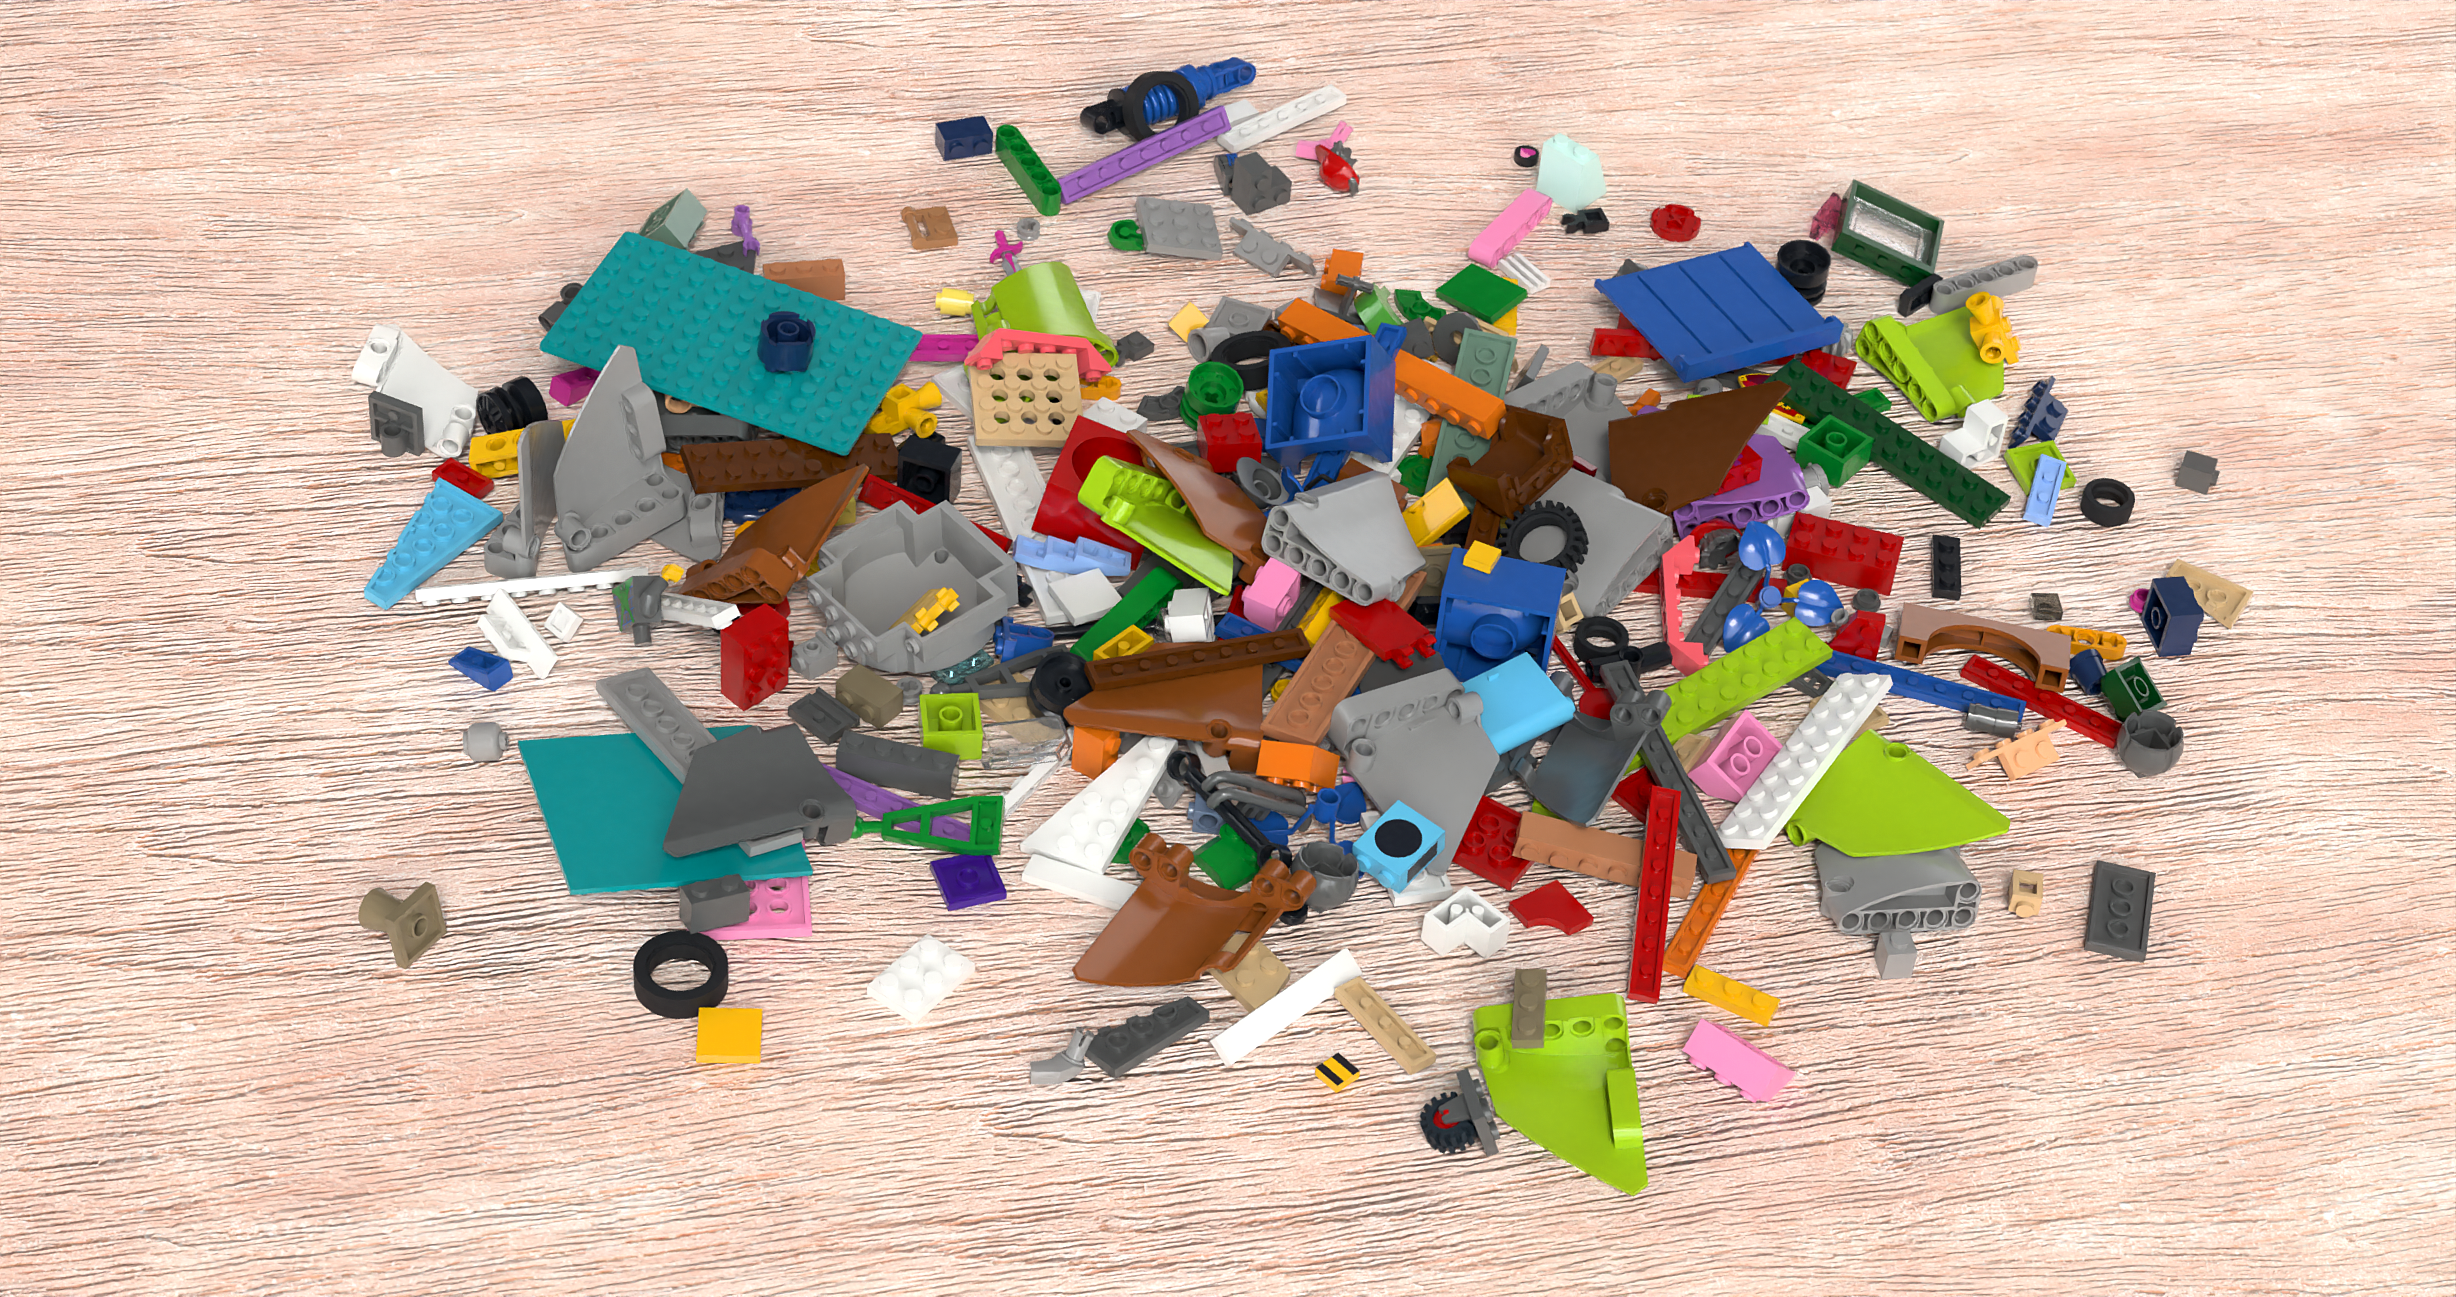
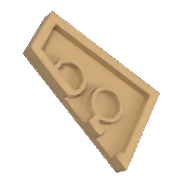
(2214, 594)

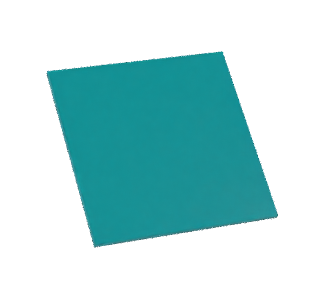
(610, 812)

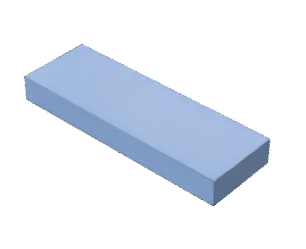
(2044, 490)

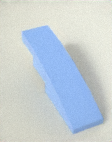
(1071, 557)

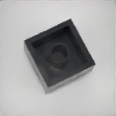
(930, 469)

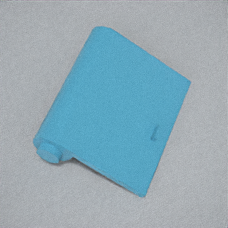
(1519, 702)

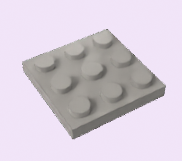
(1178, 228)

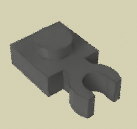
(1133, 347)

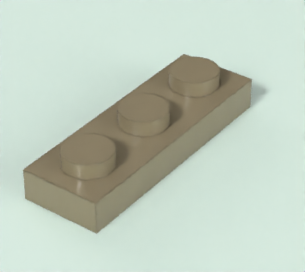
(1529, 1008)

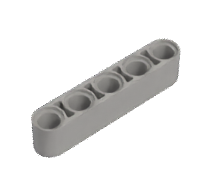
(1996, 279)

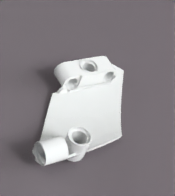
(409, 374)

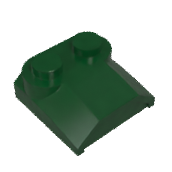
(2131, 689)

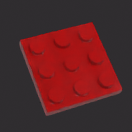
(1490, 844)

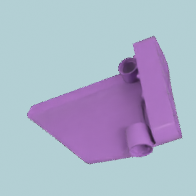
(1777, 482)

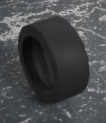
(2104, 514)
(1599, 627)

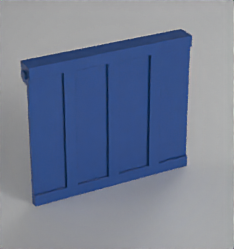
(1719, 312)

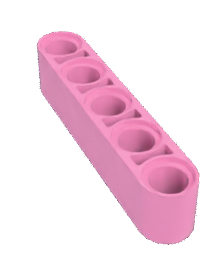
(1510, 227)

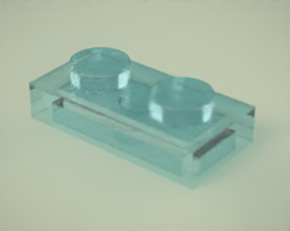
(955, 674)

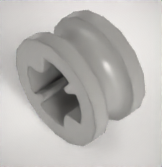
(1033, 232)
(911, 690)

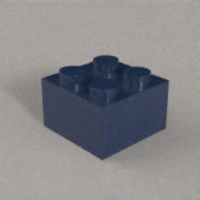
(2172, 616)

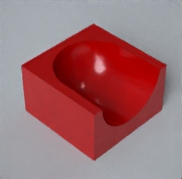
(1059, 509)

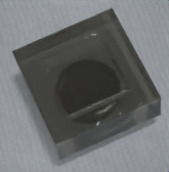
(2045, 606)

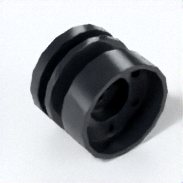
(1805, 268)
(511, 406)

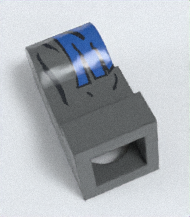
(1224, 171)

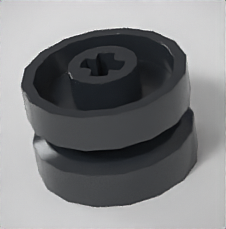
(1057, 684)

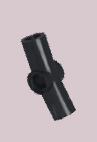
(1640, 660)

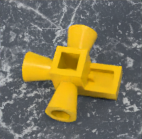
(1991, 329)
(904, 409)

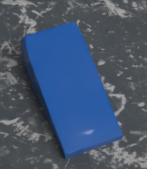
(483, 667)

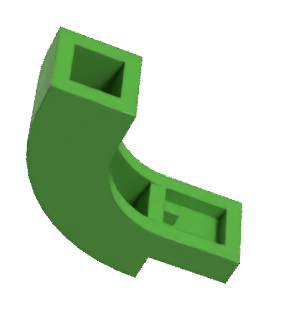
(1376, 309)

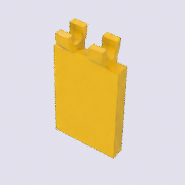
(924, 612)

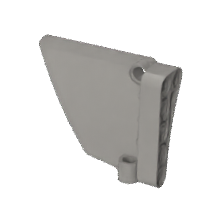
(1350, 530)
(517, 541)
(1419, 747)

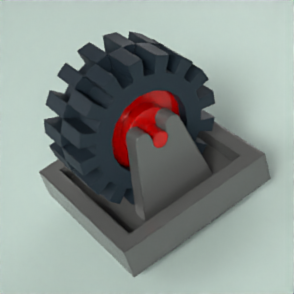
(1460, 1119)

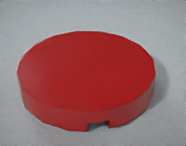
(1675, 223)

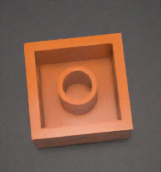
(1297, 765)

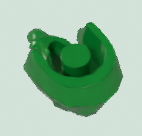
(1124, 236)

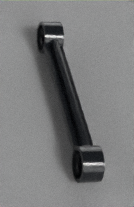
(1227, 810)

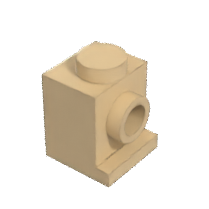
(2024, 900)

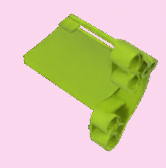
(1041, 301)

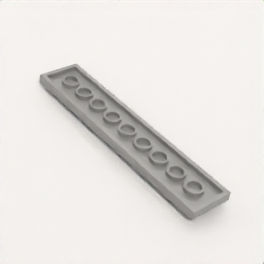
(671, 734)

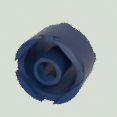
(786, 342)

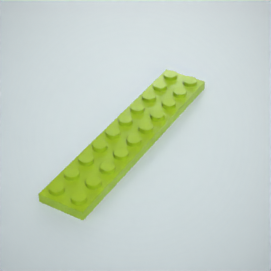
(1740, 680)

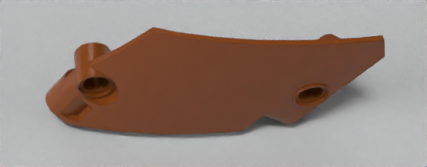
(1216, 502)

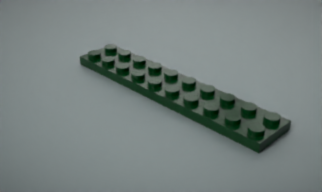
(1894, 446)

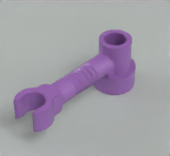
(742, 226)

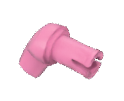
(1306, 149)

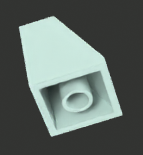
(1570, 173)

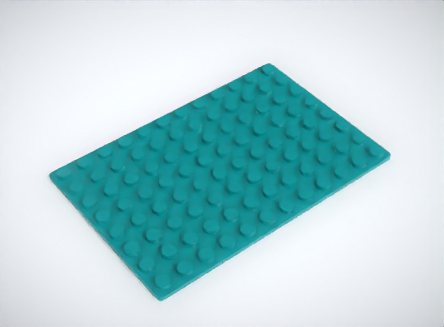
(700, 336)

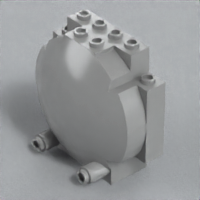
(889, 564)

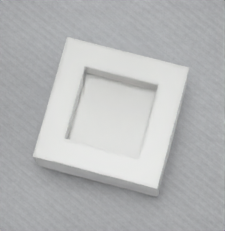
(563, 622)

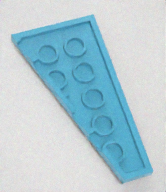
(433, 537)

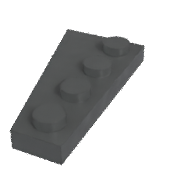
(1144, 1036)

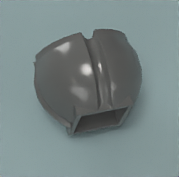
(2150, 742)
(1333, 871)

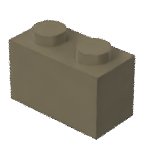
(869, 696)

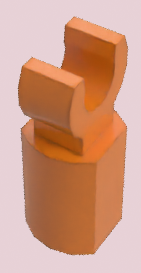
(1649, 397)

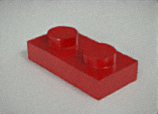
(463, 478)

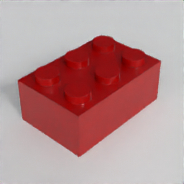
(754, 657)

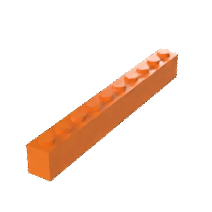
(1414, 378)

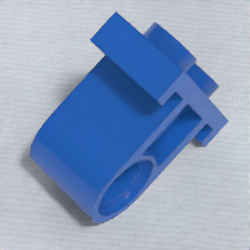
(1019, 639)

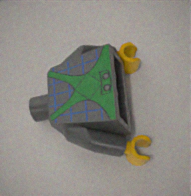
(639, 602)

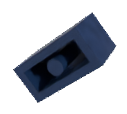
(963, 138)

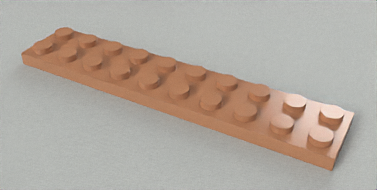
(1325, 679)

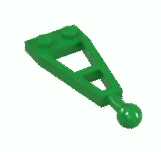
(984, 833)

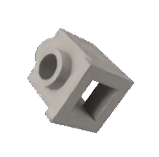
(815, 656)

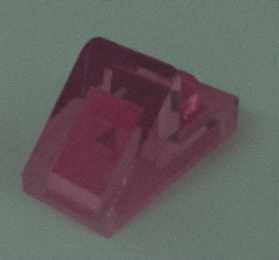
(1826, 217)

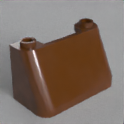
(1521, 466)

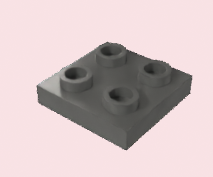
(396, 425)

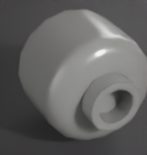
(485, 742)

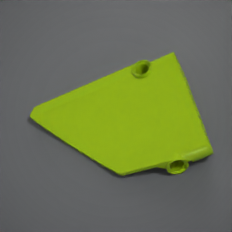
(1932, 362)

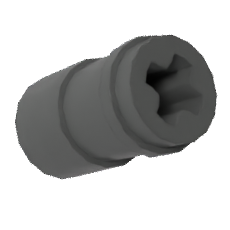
(1992, 720)

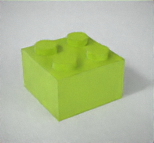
(951, 724)

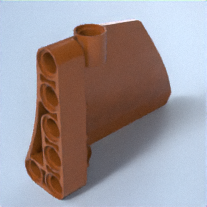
(776, 547)
(1211, 708)

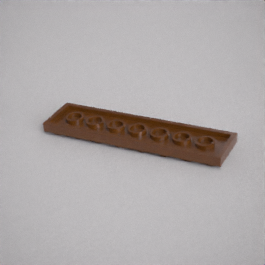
(782, 463)

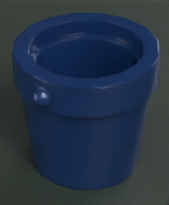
(2087, 670)

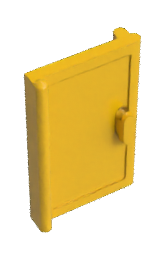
(1440, 513)

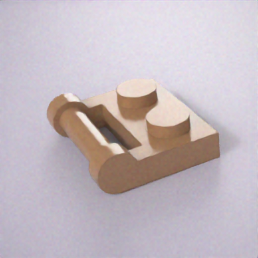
(936, 224)

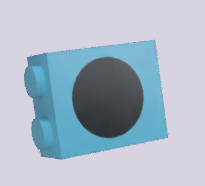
(1398, 846)

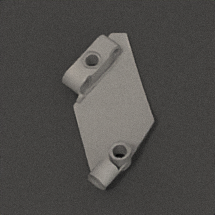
(701, 530)

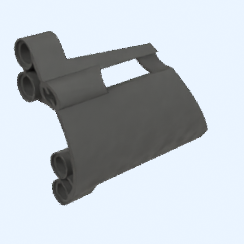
(1589, 753)

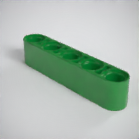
(1028, 170)
(1136, 609)

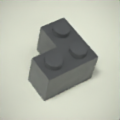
(1258, 185)

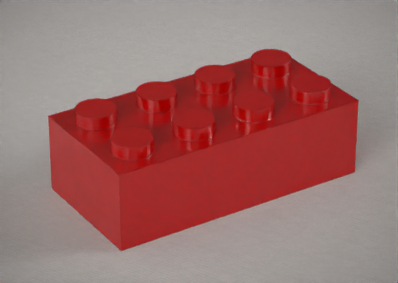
(1844, 553)

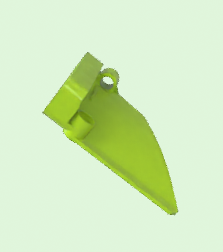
(1152, 514)
(1890, 802)

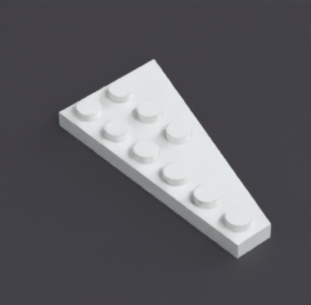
(1101, 815)

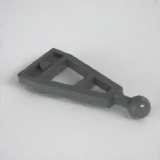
(1009, 688)

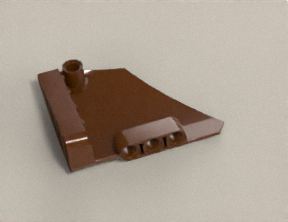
(1688, 447)

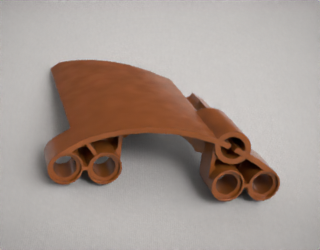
(1180, 925)

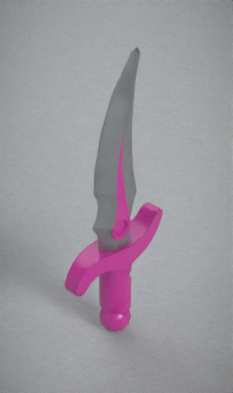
(1007, 253)

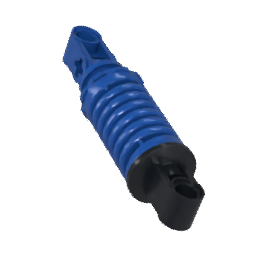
(1162, 102)

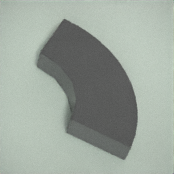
(1161, 407)

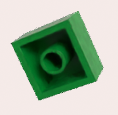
(1836, 448)

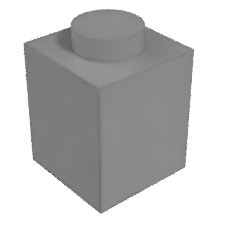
(1895, 955)

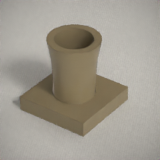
(410, 923)

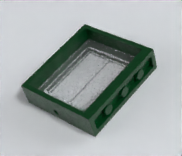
(1887, 234)

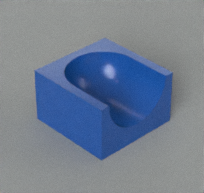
(1330, 400)
(1496, 614)

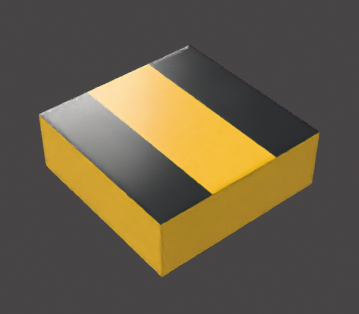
(1337, 1072)

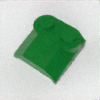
(1227, 859)

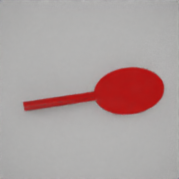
(1594, 701)

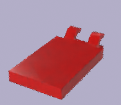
(1385, 630)

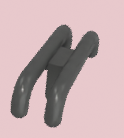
(1258, 798)

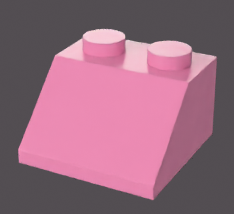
(1271, 594)

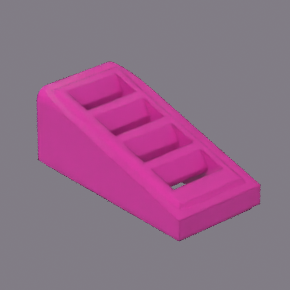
(573, 385)

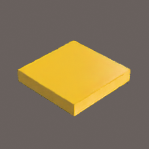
(729, 1035)

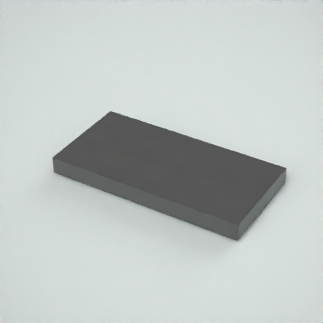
(2120, 911)

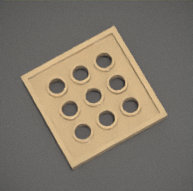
(1038, 388)

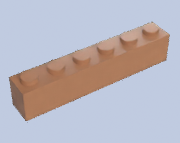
(1593, 852)

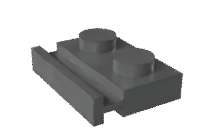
(823, 716)

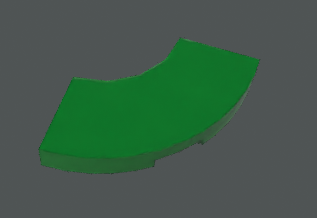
(1413, 306)

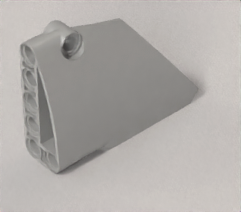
(1622, 539)
(1897, 891)

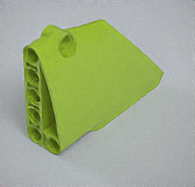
(1575, 1091)

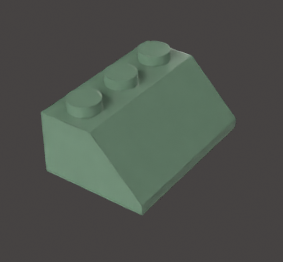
(675, 221)

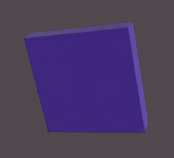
(968, 880)

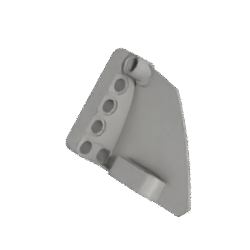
(1585, 403)
(612, 469)

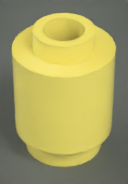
(954, 302)

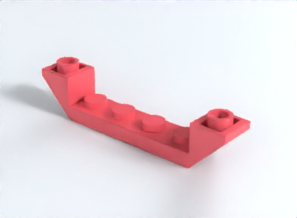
(990, 348)
(1680, 559)

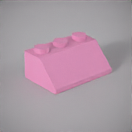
(1735, 758)
(1737, 1061)

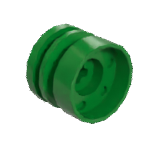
(1210, 390)

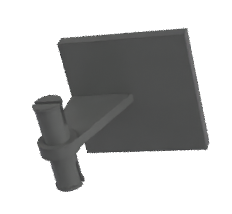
(1341, 305)

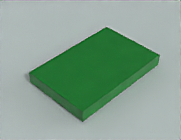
(1481, 293)

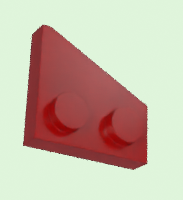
(1860, 635)

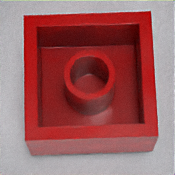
(1227, 439)

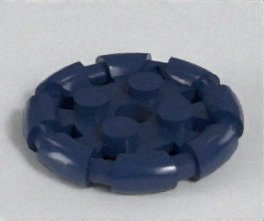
(744, 506)

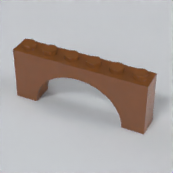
(2037, 651)

